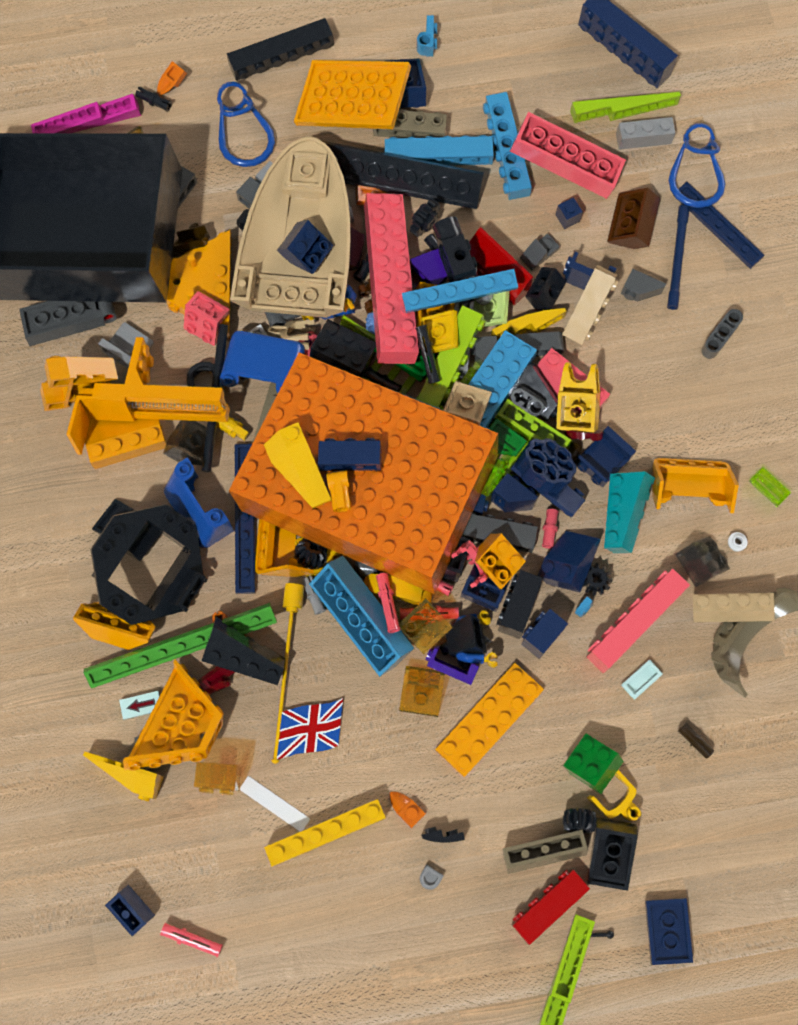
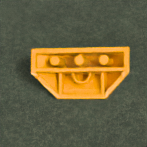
(111, 629)

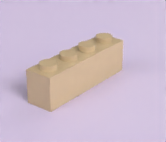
(589, 305)
(733, 607)

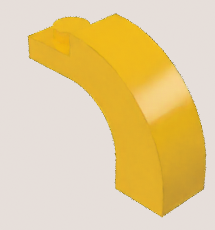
(402, 590)

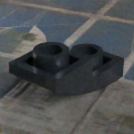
(435, 835)

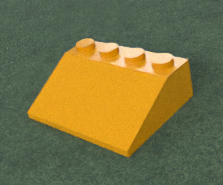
(121, 440)

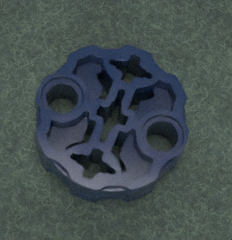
(546, 466)

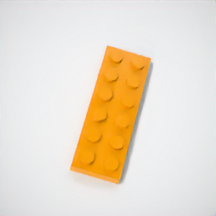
(489, 719)

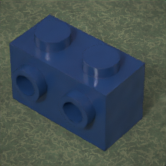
(130, 910)

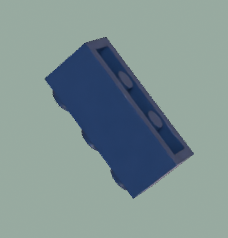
(349, 455)

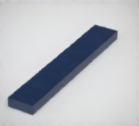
(723, 229)

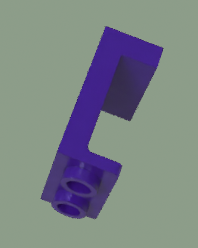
(449, 669)

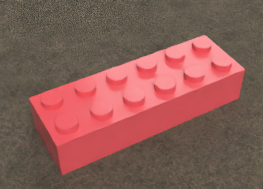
(567, 155)
(641, 617)

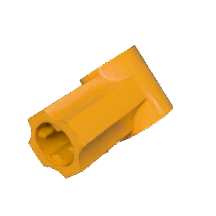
(338, 485)

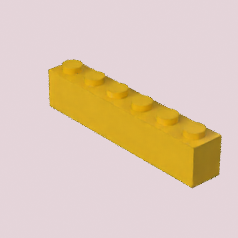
(324, 833)

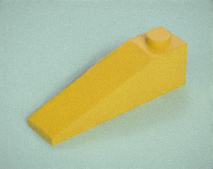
(294, 460)
(138, 781)

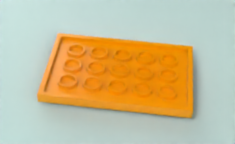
(352, 94)

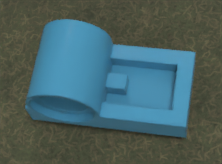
(427, 37)

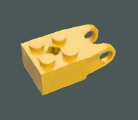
(579, 394)

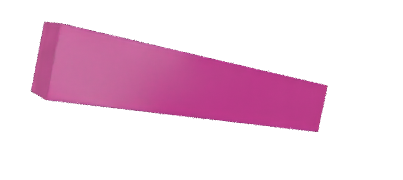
(90, 116)

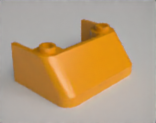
(694, 479)
(276, 552)

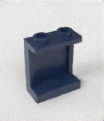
(578, 274)
(605, 457)

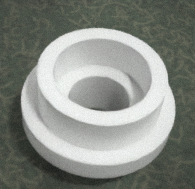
(732, 544)

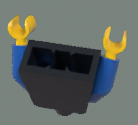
(467, 640)

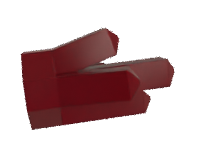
(215, 680)

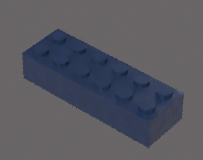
(628, 41)

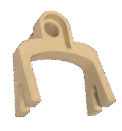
(284, 331)

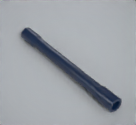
(682, 220)

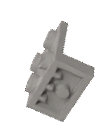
(122, 344)

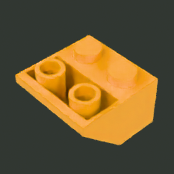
(498, 559)

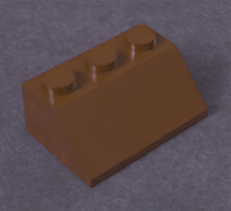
(634, 218)

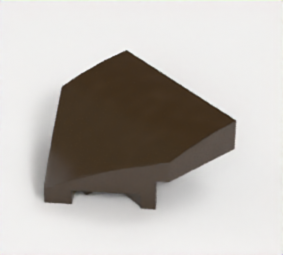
(191, 238)

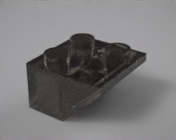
(702, 561)

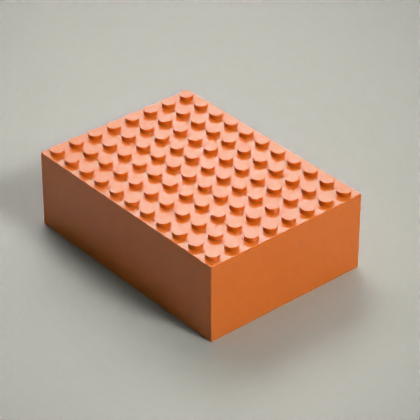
(399, 516)

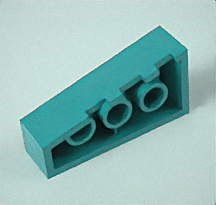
(625, 509)

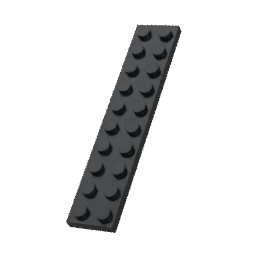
(408, 176)

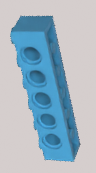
(500, 104)

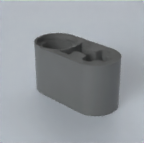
(527, 395)

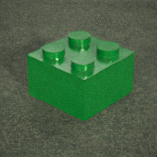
(593, 763)

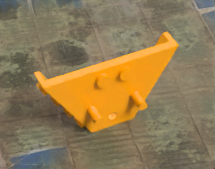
(205, 271)
(176, 725)

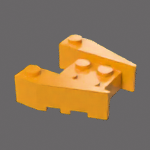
(69, 374)

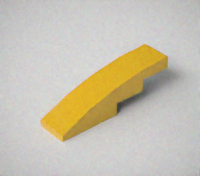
(534, 322)

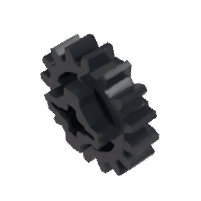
(425, 217)

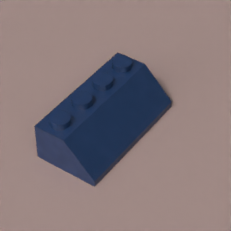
(567, 501)

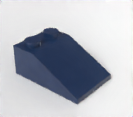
(415, 89)
(569, 561)

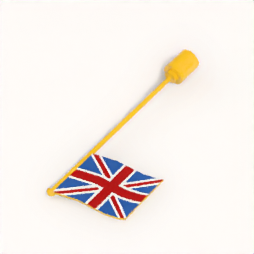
(309, 726)

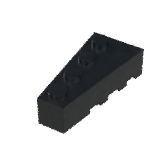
(242, 654)

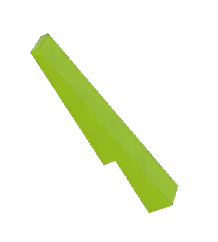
(622, 106)
(567, 972)

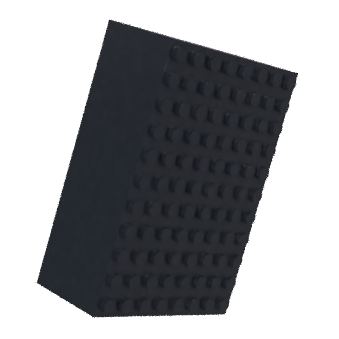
(87, 216)

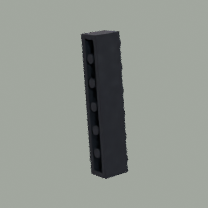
(280, 49)

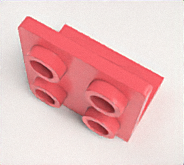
(204, 317)

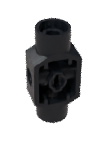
(455, 251)

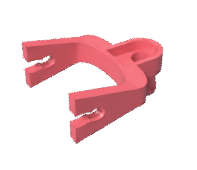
(471, 554)

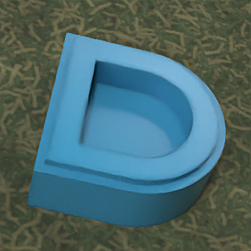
(584, 607)

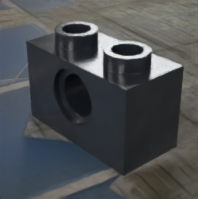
(545, 288)

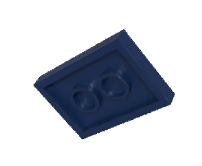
(668, 931)

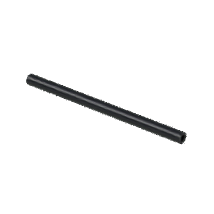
(211, 426)

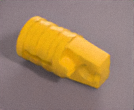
(233, 428)

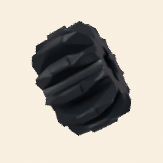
(310, 554)
(601, 584)
(579, 819)

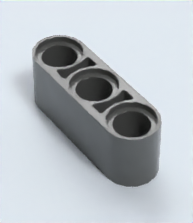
(716, 339)
(544, 341)

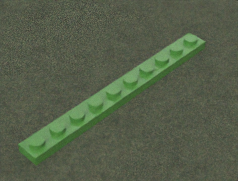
(174, 647)

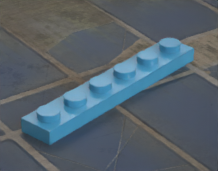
(459, 291)

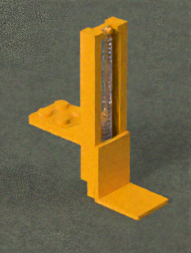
(143, 401)

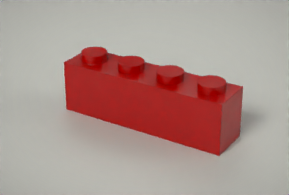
(550, 906)

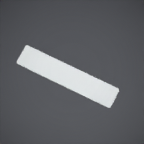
(274, 804)

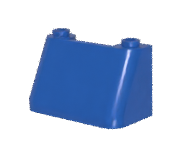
(259, 358)
(210, 525)

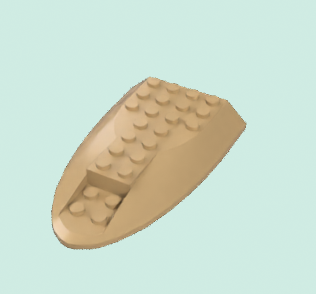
(296, 188)

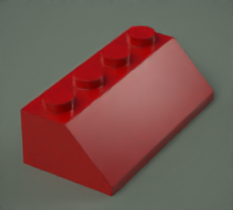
(494, 258)

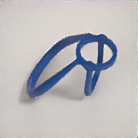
(222, 142)
(705, 150)

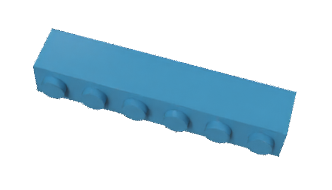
(444, 150)

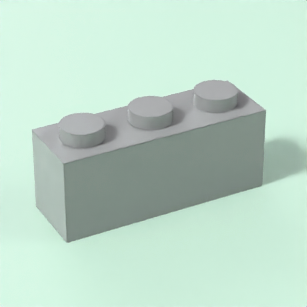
(645, 133)

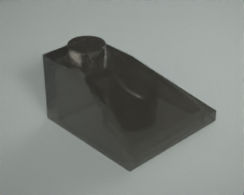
(187, 441)

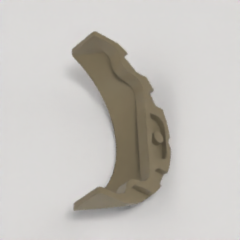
(734, 637)

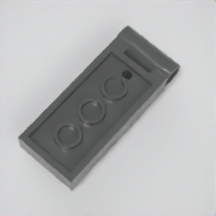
(63, 318)

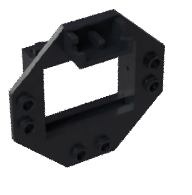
(180, 581)

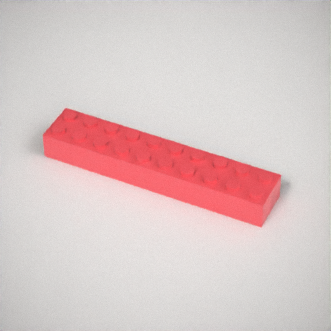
(390, 278)

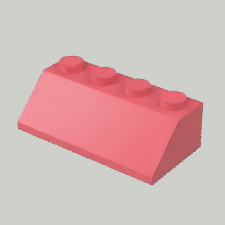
(552, 367)

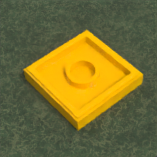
(442, 330)

